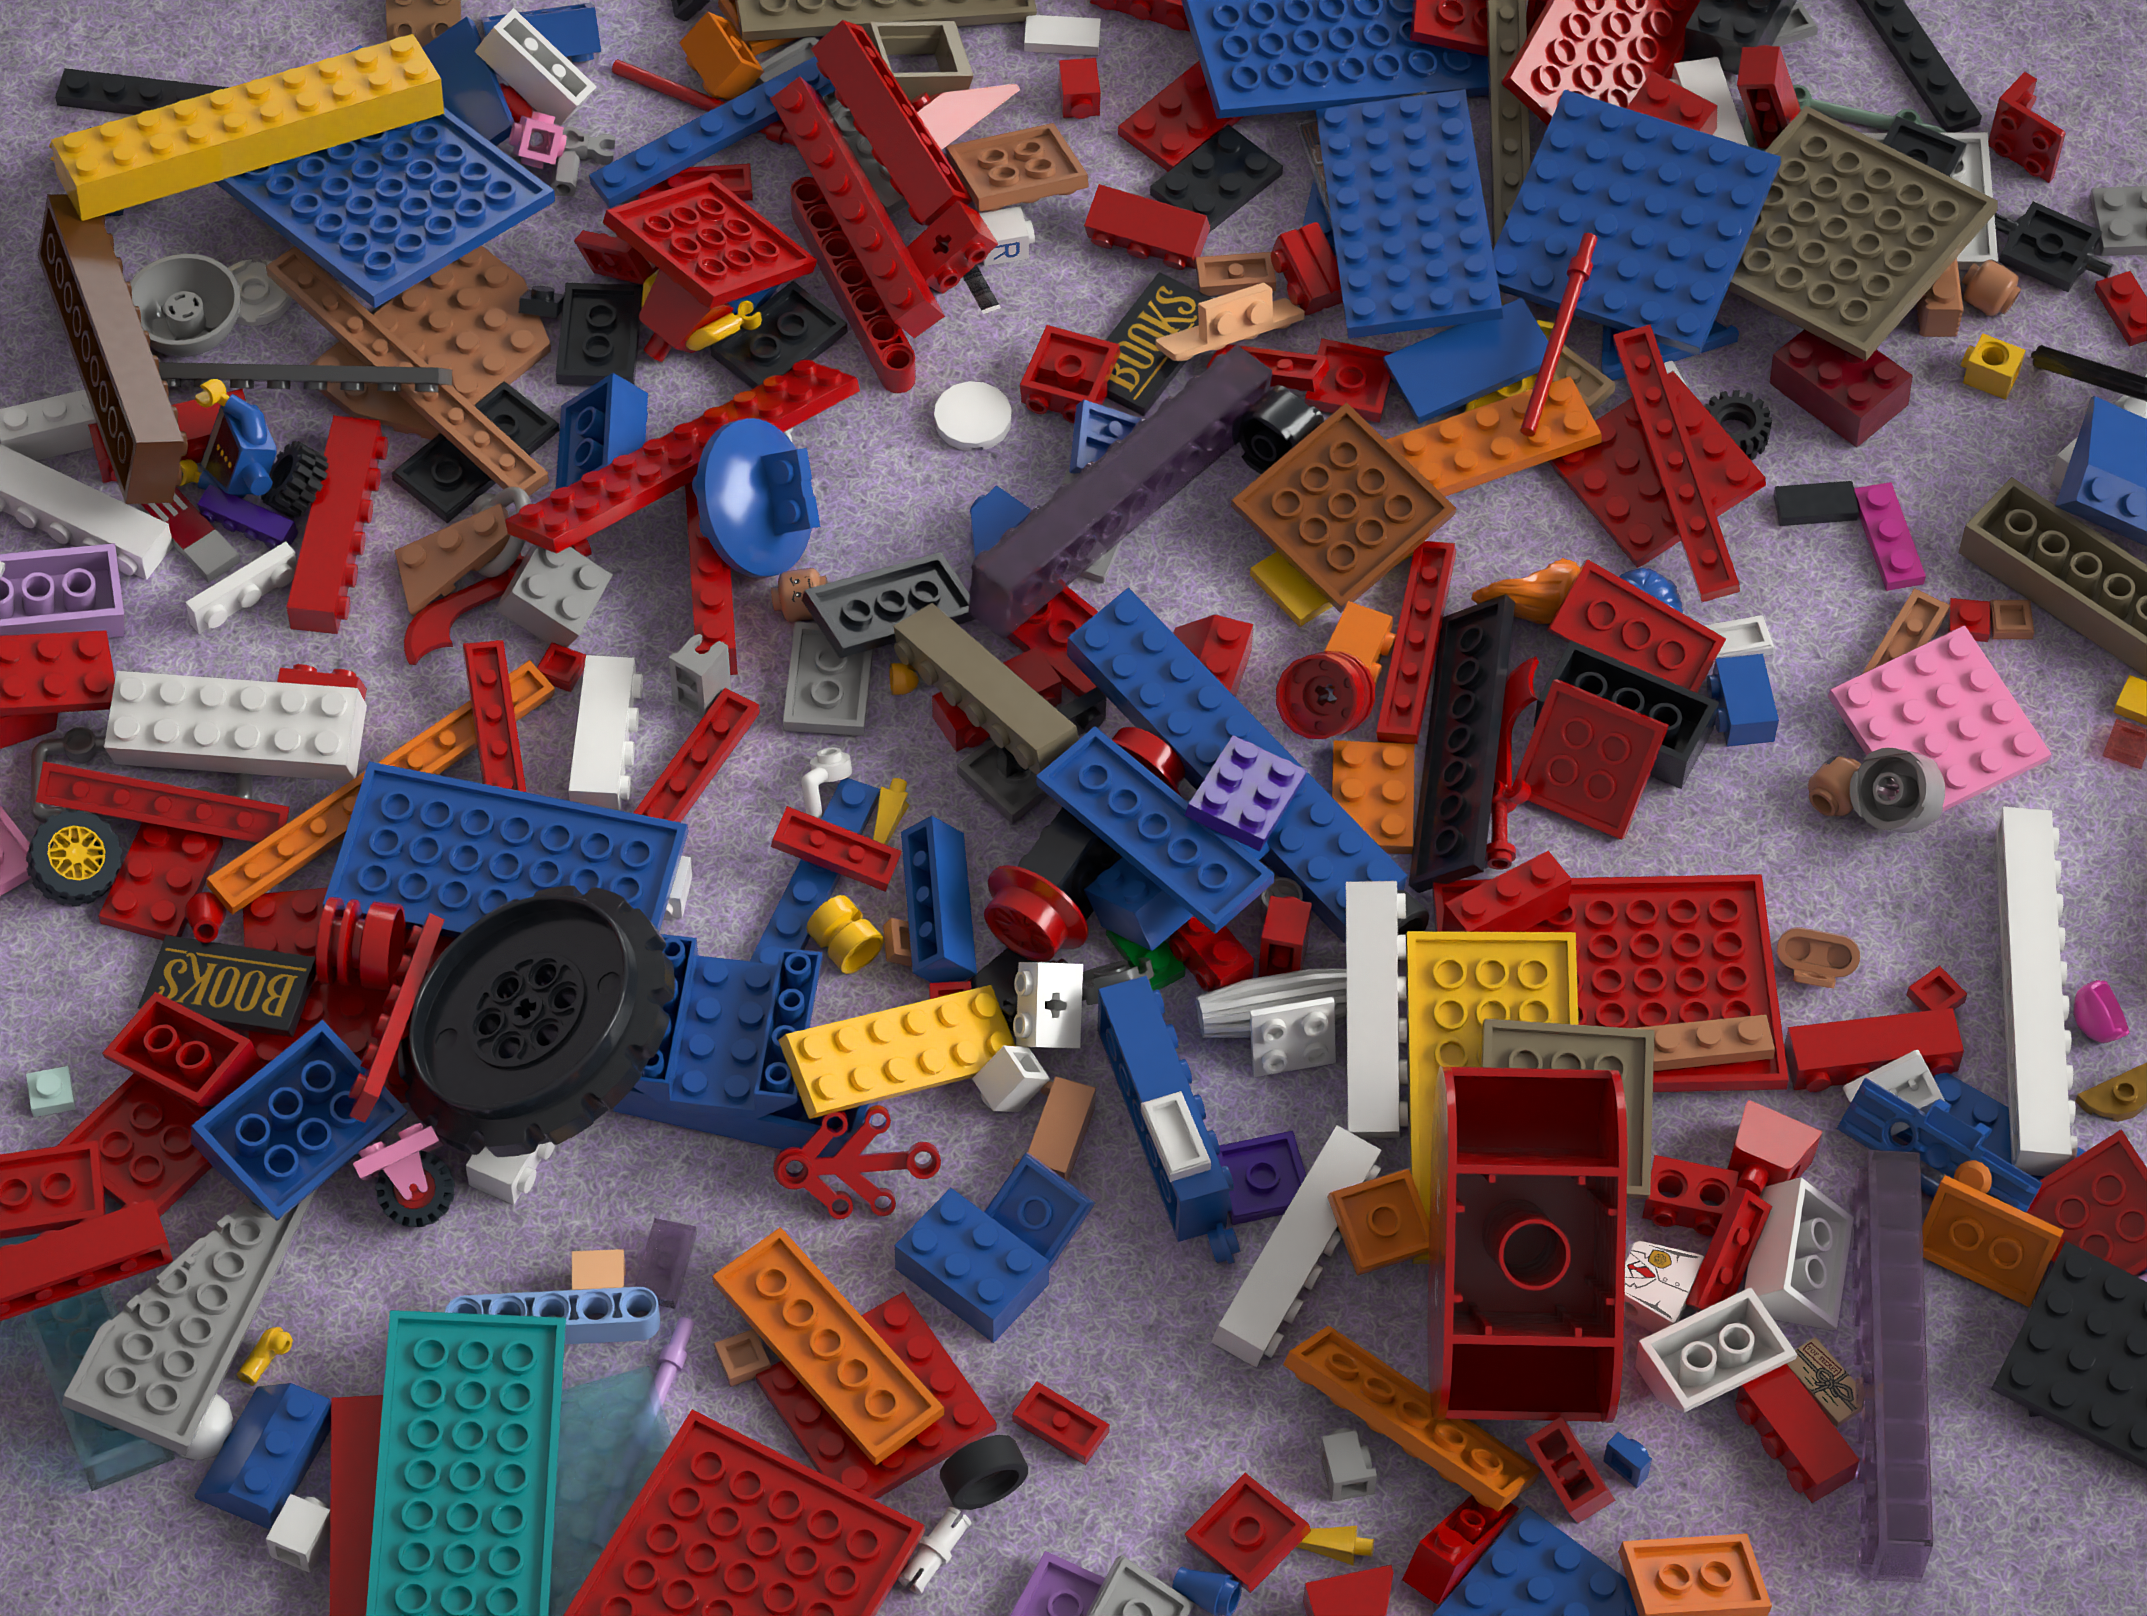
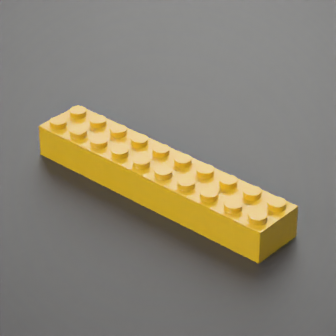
(247, 127)

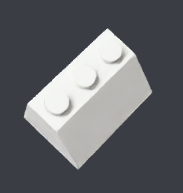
(1801, 1255)
(1712, 1352)

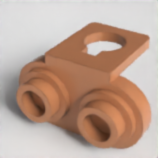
(1818, 955)

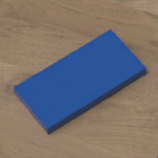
(469, 82)
(1467, 361)

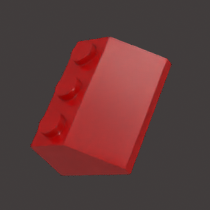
(1220, 645)
(184, 1052)

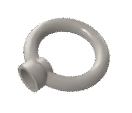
(514, 544)

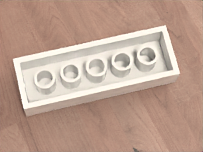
(235, 726)

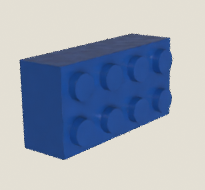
(1136, 906)

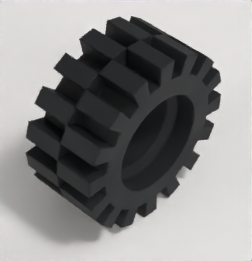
(1746, 411)
(295, 479)

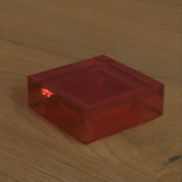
(2127, 744)

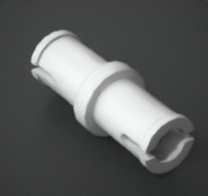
(934, 1550)

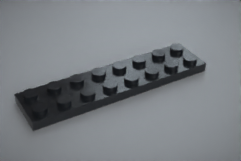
(1462, 744)

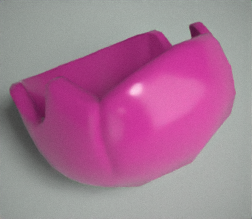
(2099, 1013)

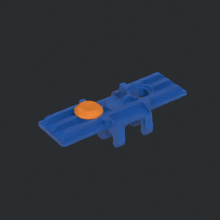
(1942, 1144)

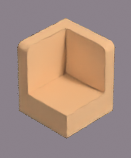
(598, 1269)

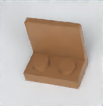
(421, 17)

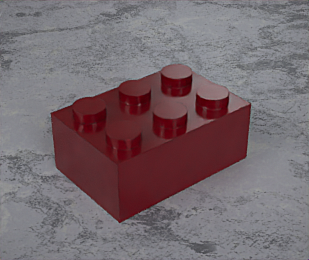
(1839, 387)

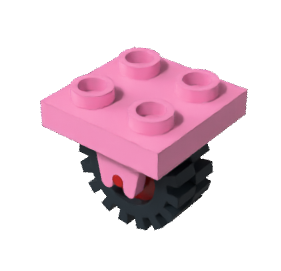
(411, 1182)

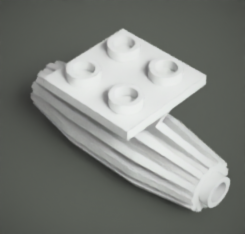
(1284, 1016)

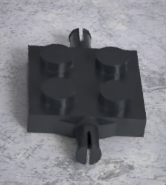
(2051, 246)

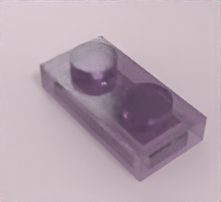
(666, 1260)

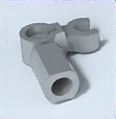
(579, 147)

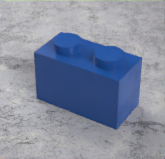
(1745, 700)

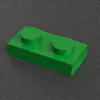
(1164, 964)

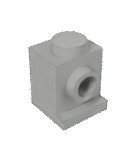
(1347, 1465)

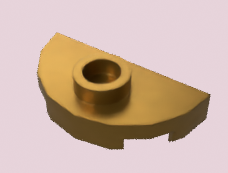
(2117, 1097)

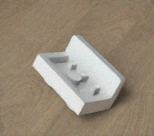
(1906, 1078)

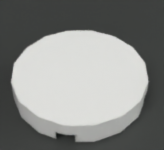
(258, 303)
(972, 416)

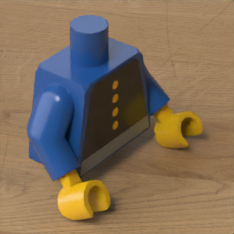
(238, 447)

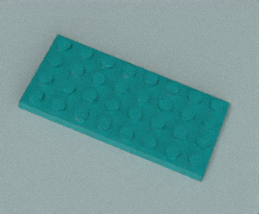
(467, 1465)

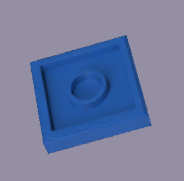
(1040, 1207)

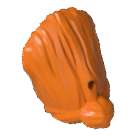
(1536, 595)

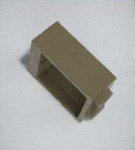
(925, 38)

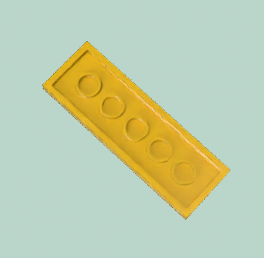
(895, 1050)

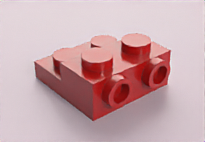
(1067, 371)

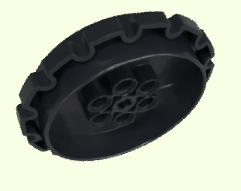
(536, 1021)

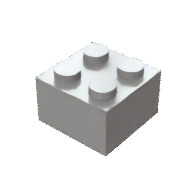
(554, 594)

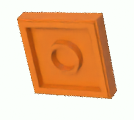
(1381, 1221)

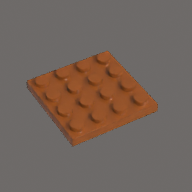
(1343, 507)

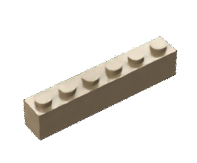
(983, 688)

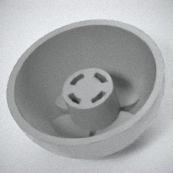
(186, 303)

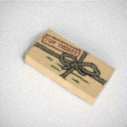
(1826, 1381)

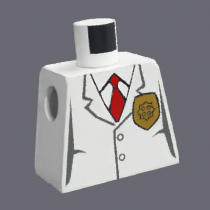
(1658, 1284)

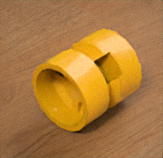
(850, 938)

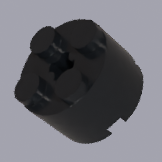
(1273, 427)

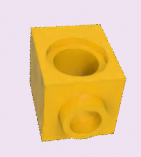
(1992, 365)

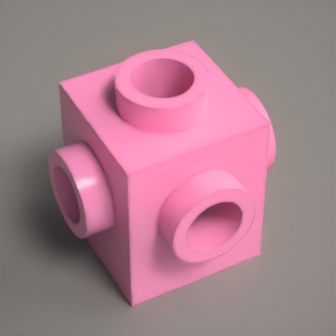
(552, 141)

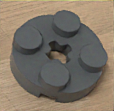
(1112, 974)

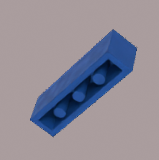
(938, 902)

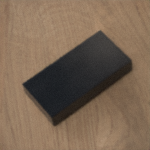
(1816, 503)

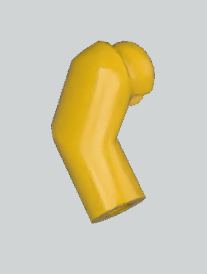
(271, 1342)

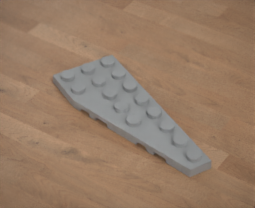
(174, 1343)

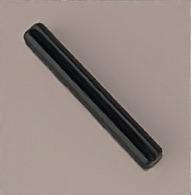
(2090, 372)

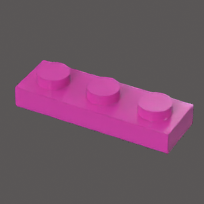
(1889, 536)

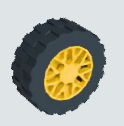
(73, 858)

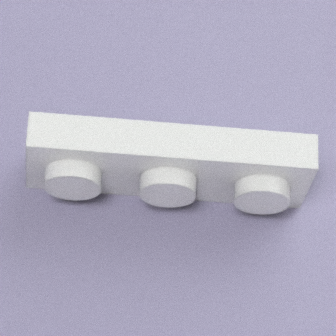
(242, 588)

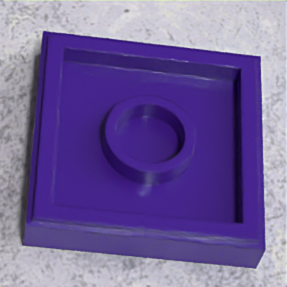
(1264, 1175)

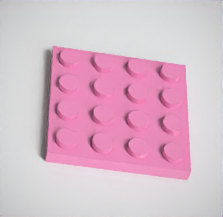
(1948, 708)

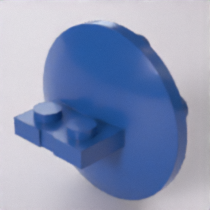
(755, 497)

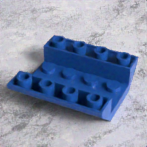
(726, 1030)

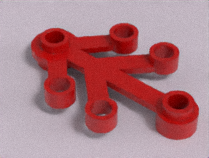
(849, 1164)

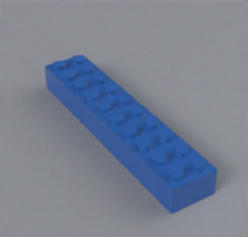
(1181, 702)

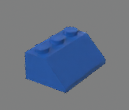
(568, 28)
(599, 427)
(267, 1453)

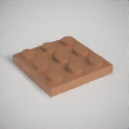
(1017, 167)

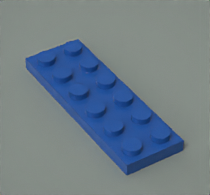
(1148, 828)

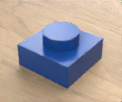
(1628, 1459)

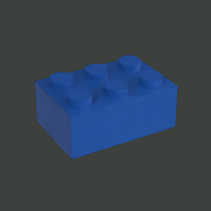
(972, 1265)

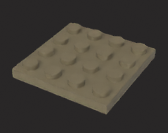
(1593, 1048)

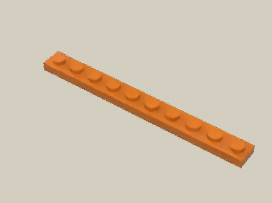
(328, 820)

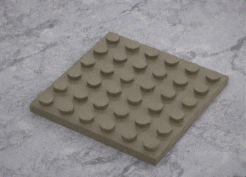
(1852, 233)

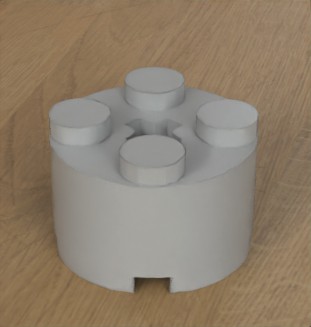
(1894, 769)

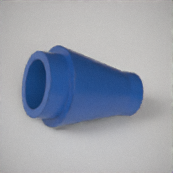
(1209, 1590)

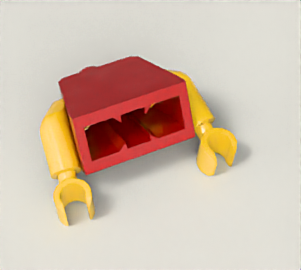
(683, 321)

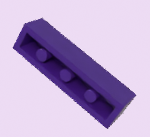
(246, 517)

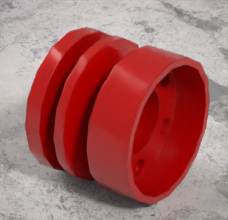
(1304, 697)
(353, 943)

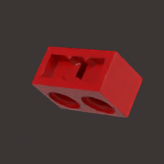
(1691, 1185)

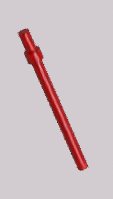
(774, 132)
(1578, 273)

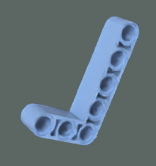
(576, 1306)

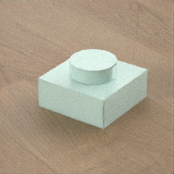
(50, 1091)

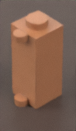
(1062, 1125)

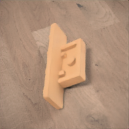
(1231, 319)

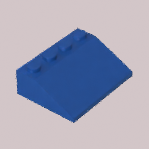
(2109, 471)
(292, 1123)

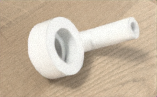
(826, 767)

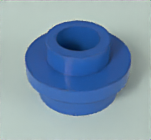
(1223, 1243)

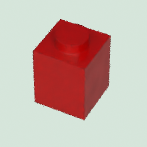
(1079, 88)

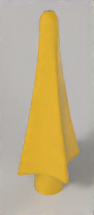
(891, 809)
(1338, 1543)

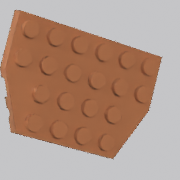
(453, 321)

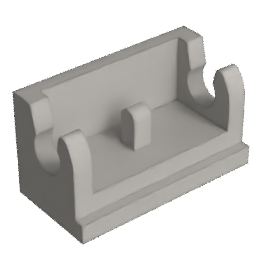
(699, 677)

